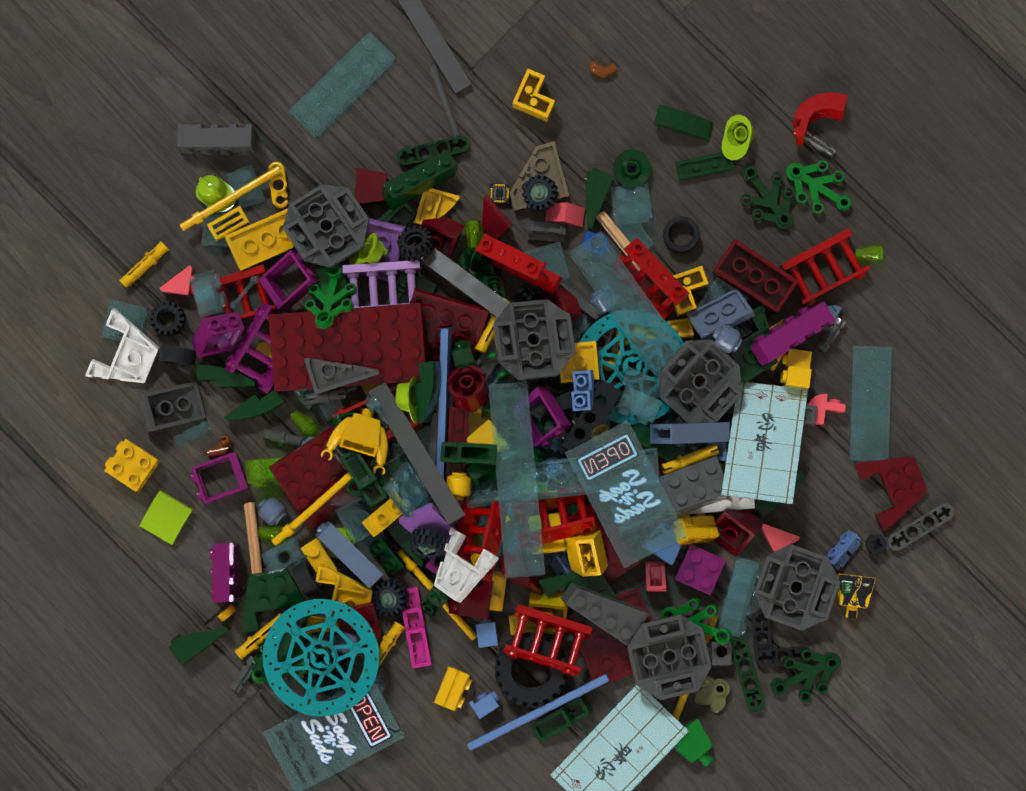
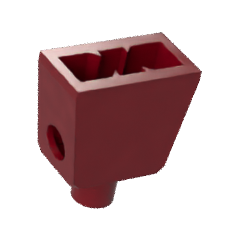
(369, 187)

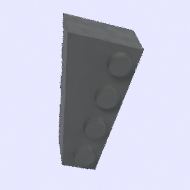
(216, 139)
(608, 613)

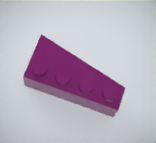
(791, 333)

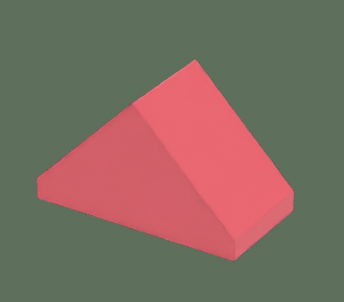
(565, 214)
(180, 283)
(777, 538)
(655, 576)

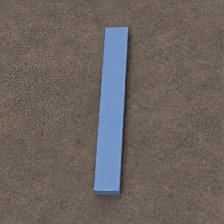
(444, 395)
(538, 712)

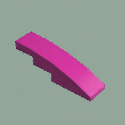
(416, 630)

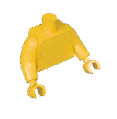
(362, 435)

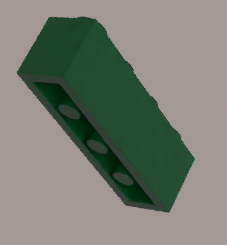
(419, 179)

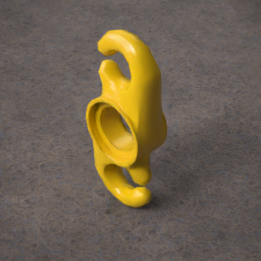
(276, 193)

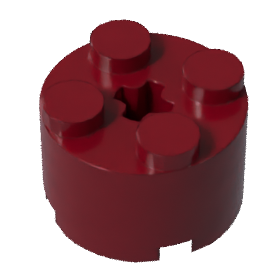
(468, 388)

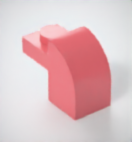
(822, 405)

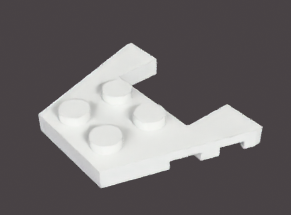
(133, 357)
(456, 575)

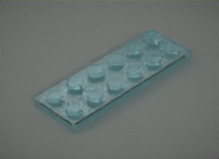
(342, 85)
(870, 403)

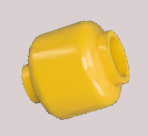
(459, 485)

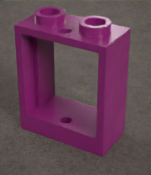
(274, 290)
(211, 334)
(545, 395)
(238, 470)

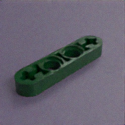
(432, 147)
(744, 675)

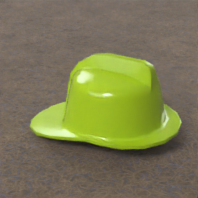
(737, 137)
(212, 189)
(371, 253)
(406, 398)

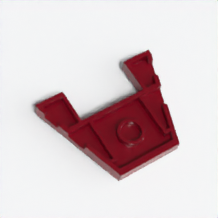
(902, 482)

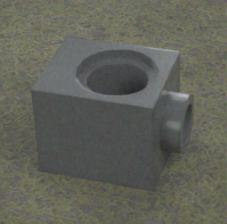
(724, 660)

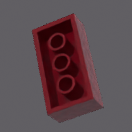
(755, 276)

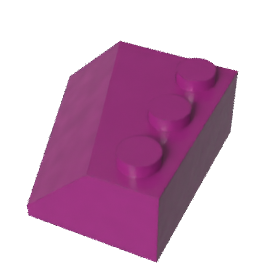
(225, 572)

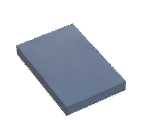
(726, 310)

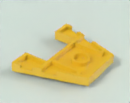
(345, 591)

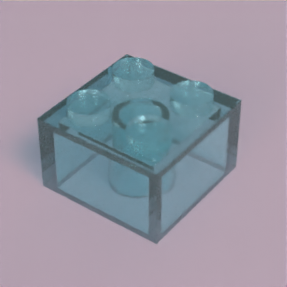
(207, 292)
(638, 405)
(351, 516)

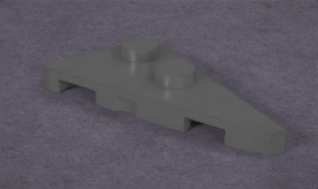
(331, 375)

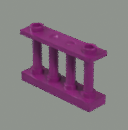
(265, 380)

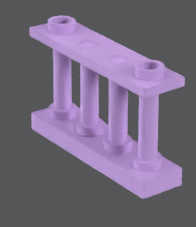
(372, 271)

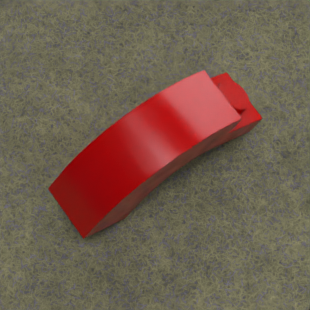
(818, 106)

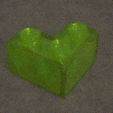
(259, 473)

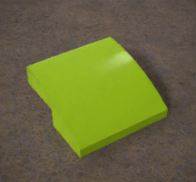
(166, 517)

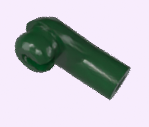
(464, 258)

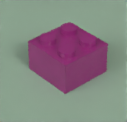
(699, 569)

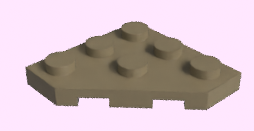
(542, 162)

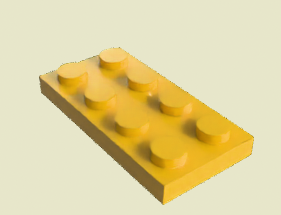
(259, 241)

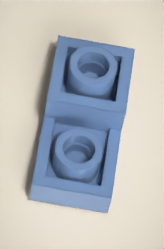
(583, 390)

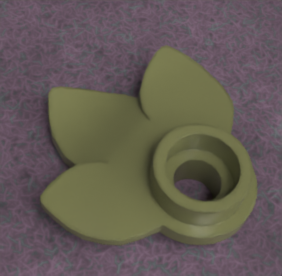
(710, 695)

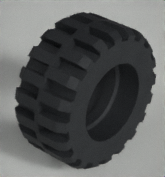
(524, 695)

